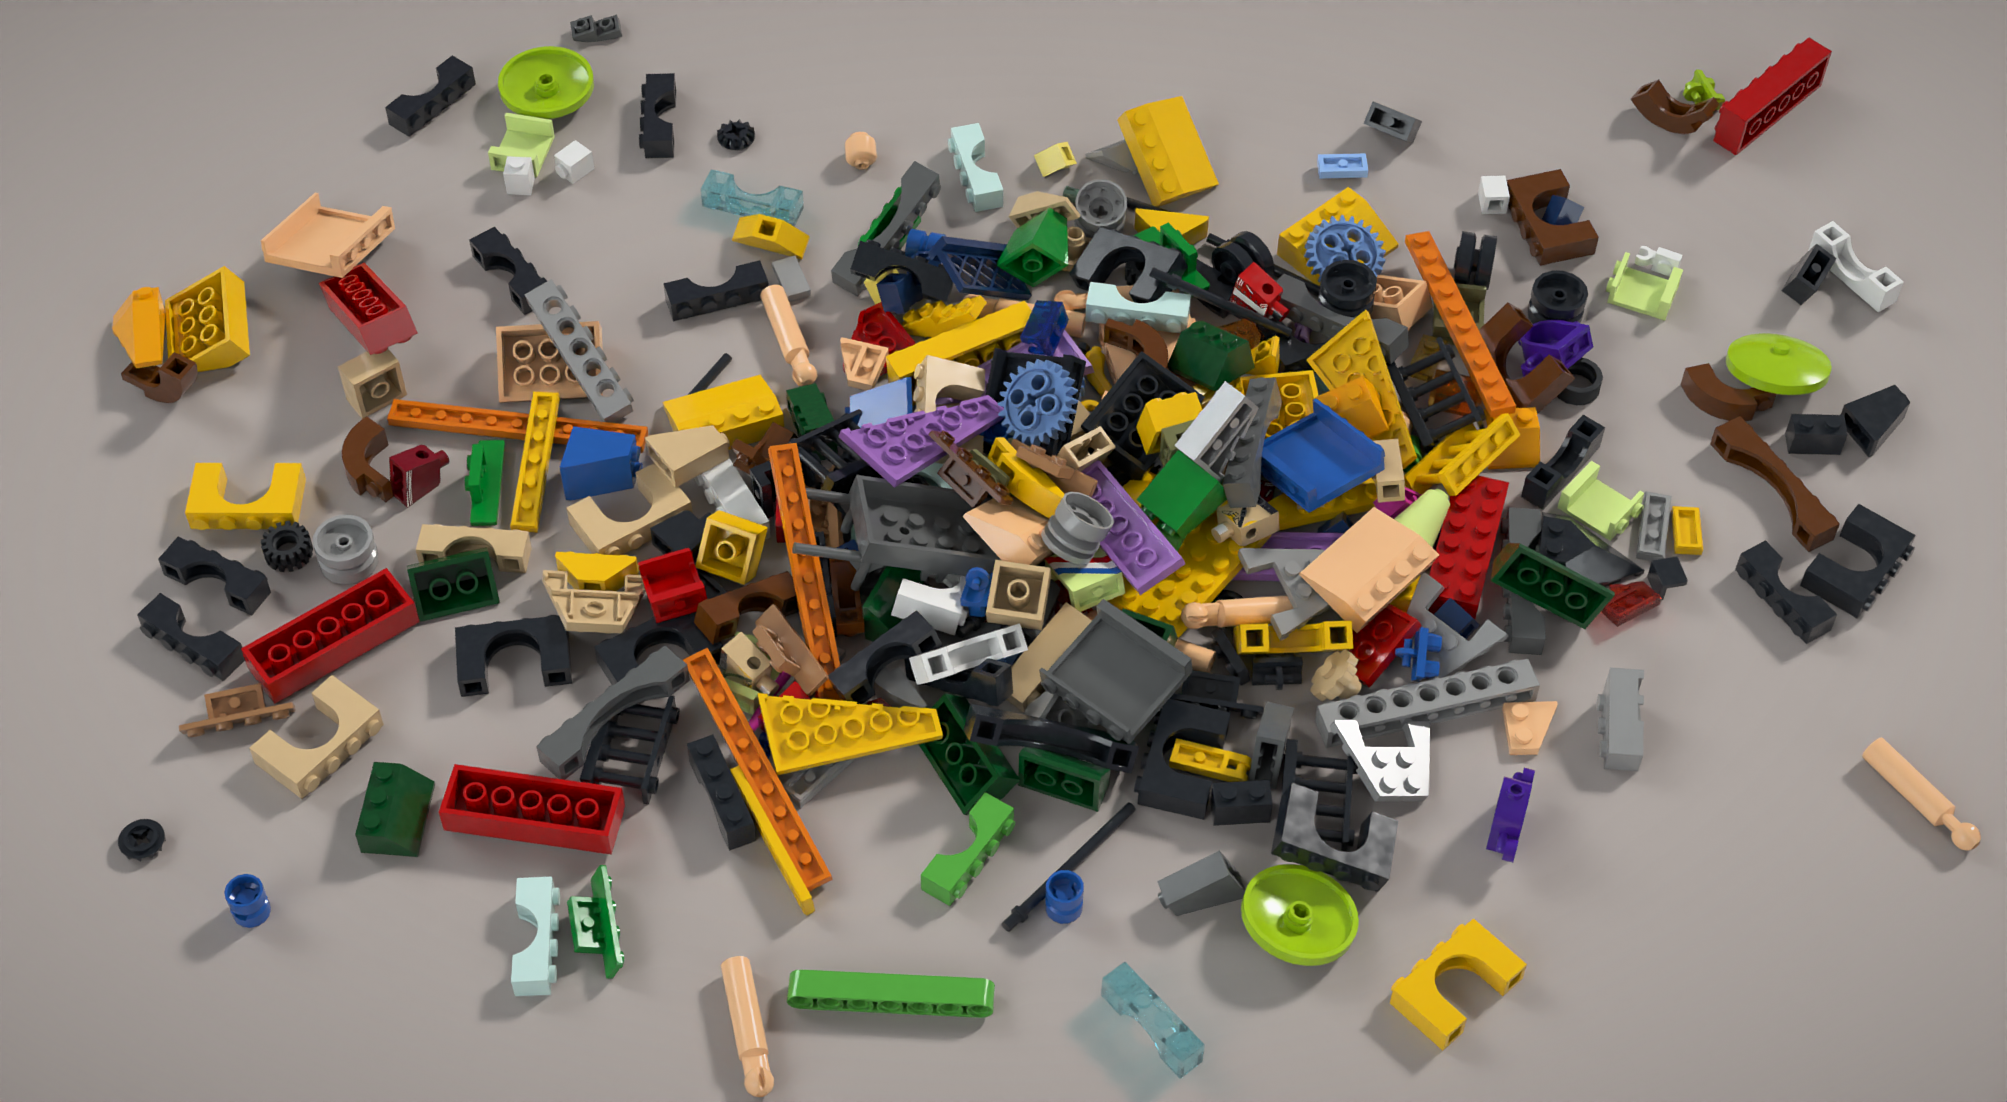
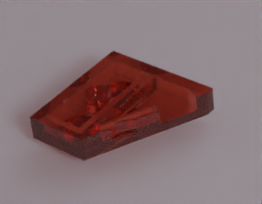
(1630, 602)

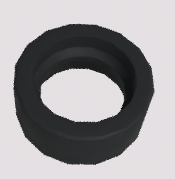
(1583, 396)

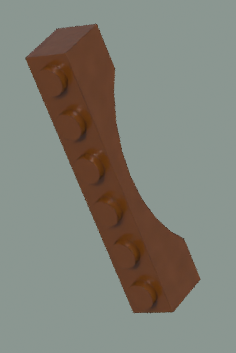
(1743, 447)

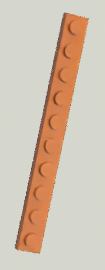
(1460, 324)
(493, 422)
(805, 568)
(757, 768)

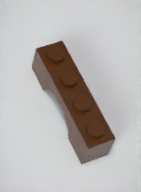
(720, 615)

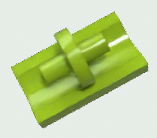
(1701, 89)

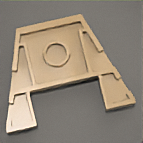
(593, 609)

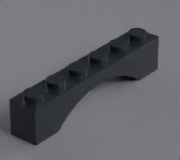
(1014, 729)

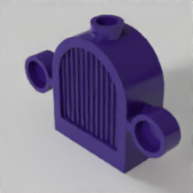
(1555, 337)
(1510, 814)

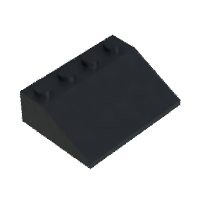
(1123, 406)

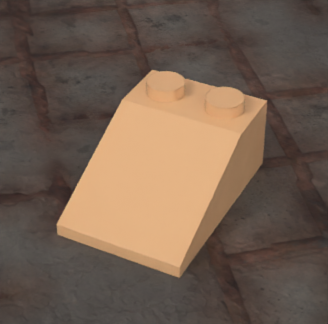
(1401, 300)

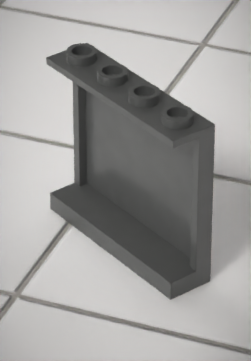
(1117, 673)

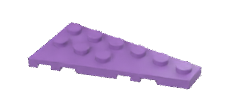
(903, 444)

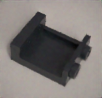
(764, 488)

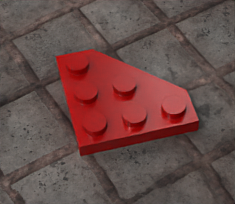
(882, 330)
(1379, 639)

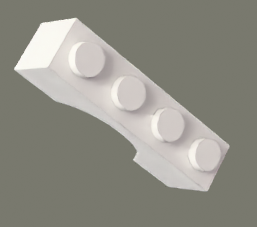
(1876, 287)
(968, 654)

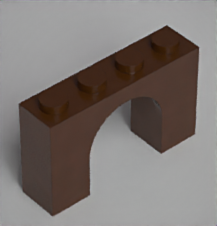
(1548, 241)
(1543, 381)

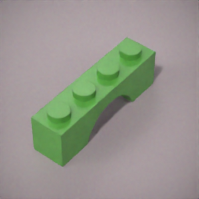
(949, 875)

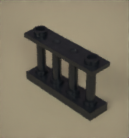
(1420, 415)
(843, 478)
(601, 751)
(1295, 759)

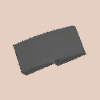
(589, 30)

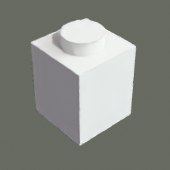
(573, 162)
(519, 175)
(1493, 194)

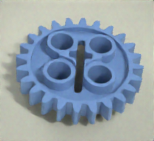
(1337, 234)
(1038, 402)

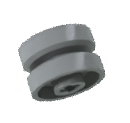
(345, 549)

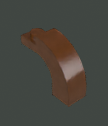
(1668, 113)
(1137, 339)
(166, 382)
(1721, 400)
(358, 450)
(750, 456)
(846, 601)

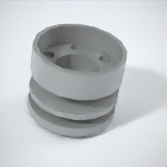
(1104, 200)
(1077, 528)

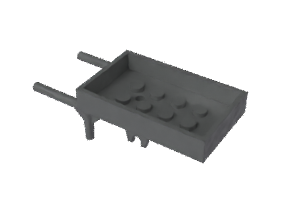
(904, 529)

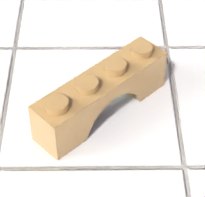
(507, 547)

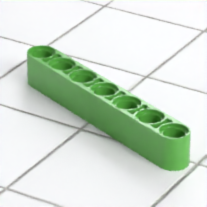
(891, 993)

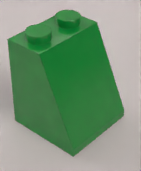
(1037, 248)
(1181, 496)

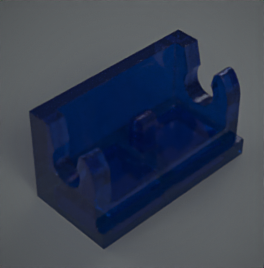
(1045, 327)

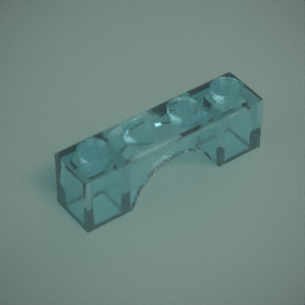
(723, 194)
(1173, 1039)

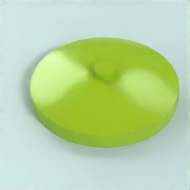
(546, 82)
(1778, 364)
(1299, 915)

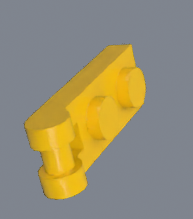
(1209, 761)

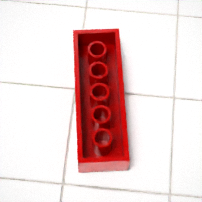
(1771, 96)
(368, 309)
(1468, 543)
(330, 635)
(532, 809)

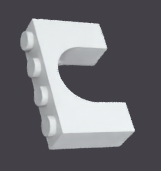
(937, 606)

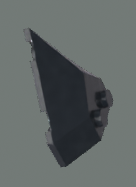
(1582, 551)

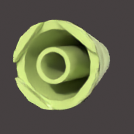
(1426, 514)

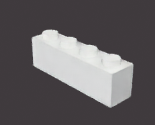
(730, 494)

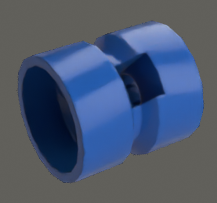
(919, 241)
(1064, 896)
(247, 900)

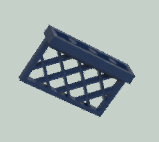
(981, 256)

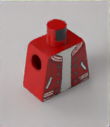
(1259, 293)

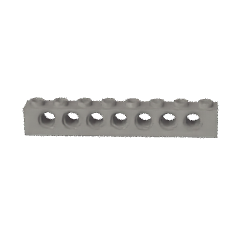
(1468, 700)

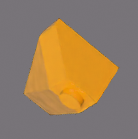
(141, 327)

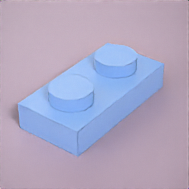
(1342, 166)

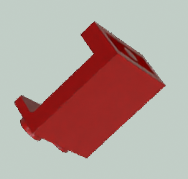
(672, 584)

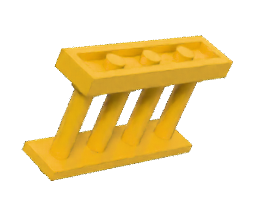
(1462, 456)

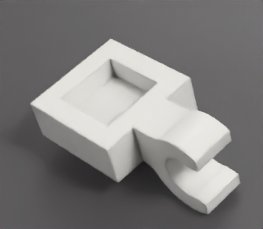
(1662, 259)

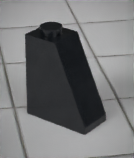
(1875, 417)

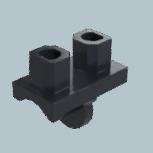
(1277, 670)

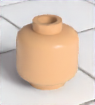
(860, 150)

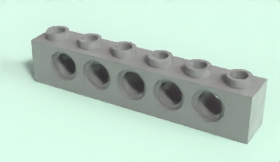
(549, 296)

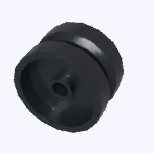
(1238, 254)
(1474, 260)
(1347, 288)
(1557, 297)

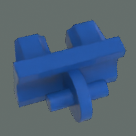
(976, 591)
(1422, 643)

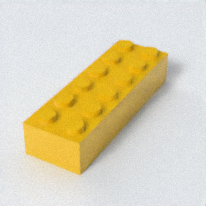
(967, 344)

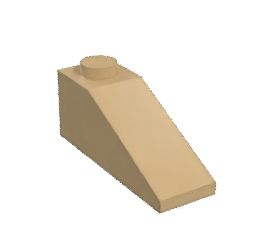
(1034, 203)

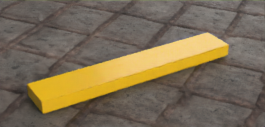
(535, 461)
(773, 843)

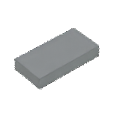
(791, 278)

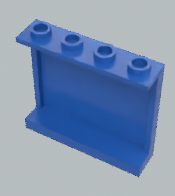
(1319, 458)

